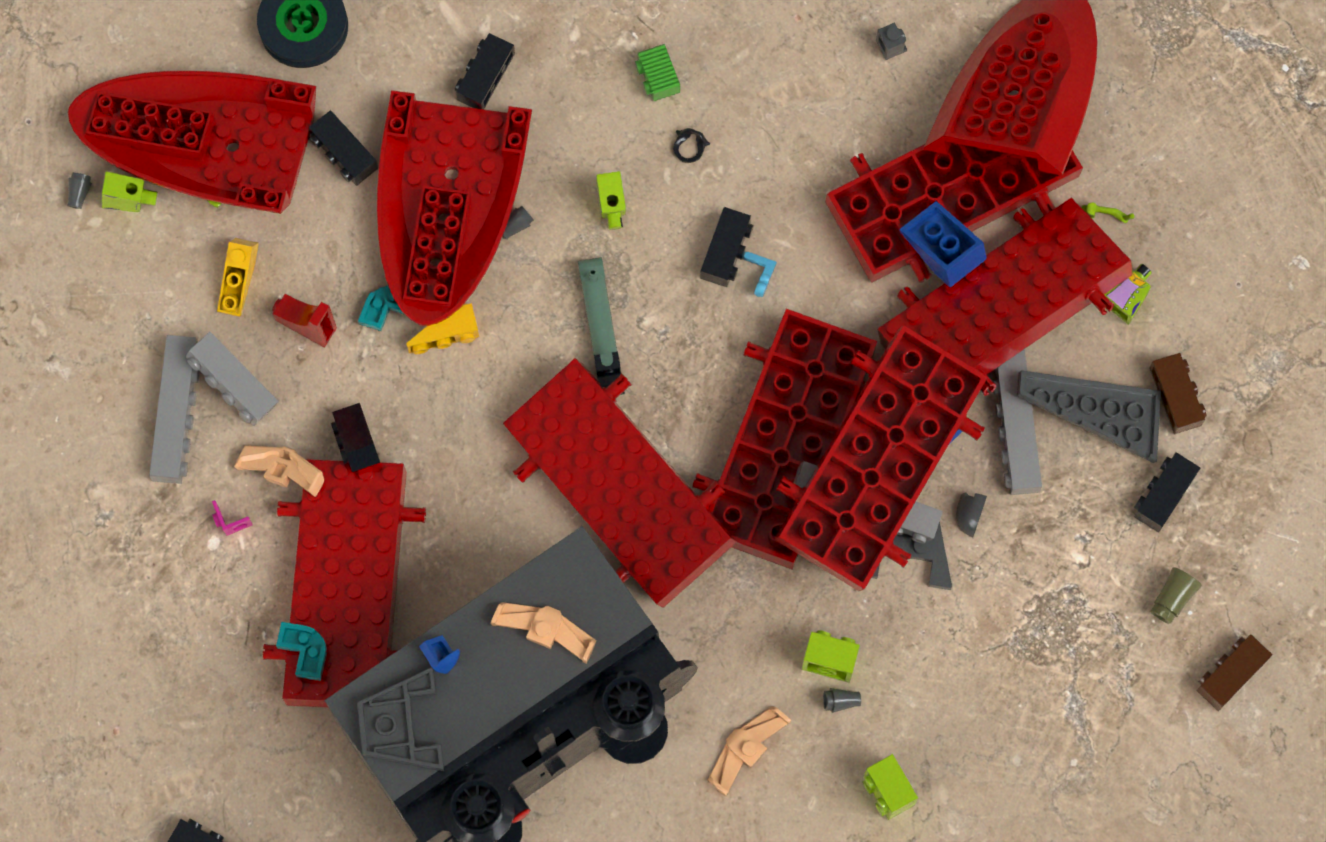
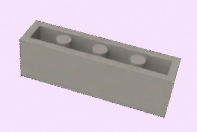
(231, 378)

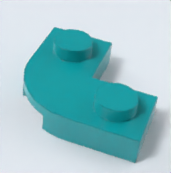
(377, 308)
(309, 644)

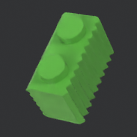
(658, 72)

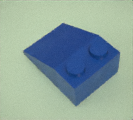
(944, 243)

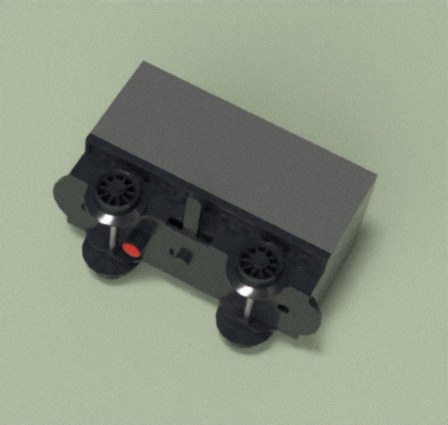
(519, 710)

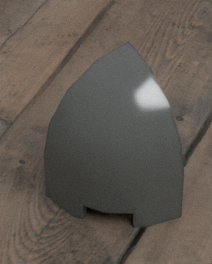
(969, 512)

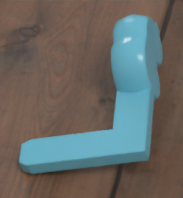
(767, 273)

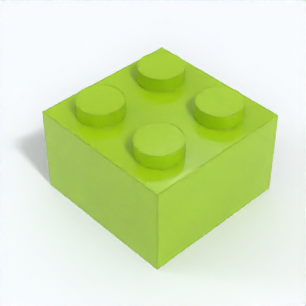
(830, 656)
(889, 787)

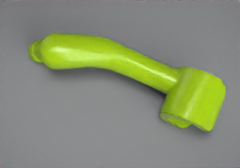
(1091, 208)

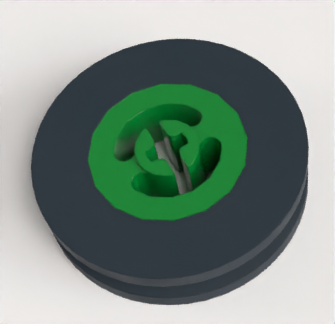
(306, 45)

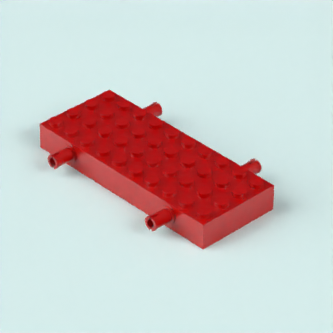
(966, 181)
(1018, 290)
(789, 420)
(881, 458)
(619, 482)
(346, 573)

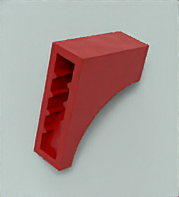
(306, 319)

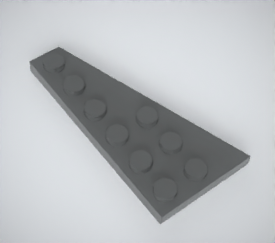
(1111, 411)

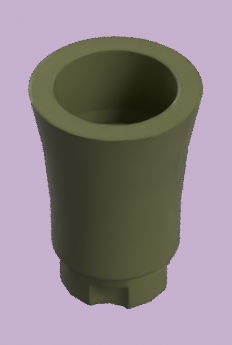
(1175, 595)

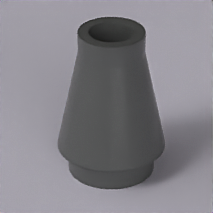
(78, 189)
(518, 221)
(838, 700)

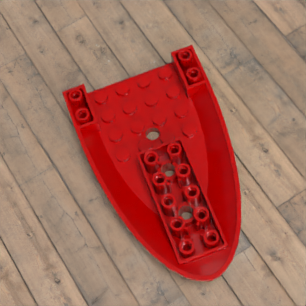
(1051, 61)
(210, 111)
(412, 192)

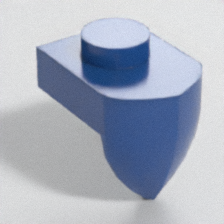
(440, 654)

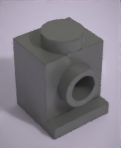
(891, 41)

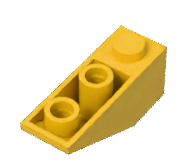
(237, 275)
(457, 328)

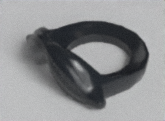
(682, 137)

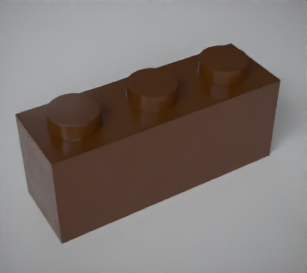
(1178, 393)
(1233, 671)

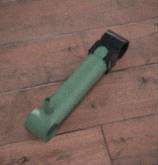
(599, 320)

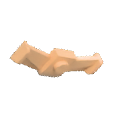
(281, 466)
(545, 627)
(745, 747)

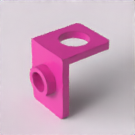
(230, 528)

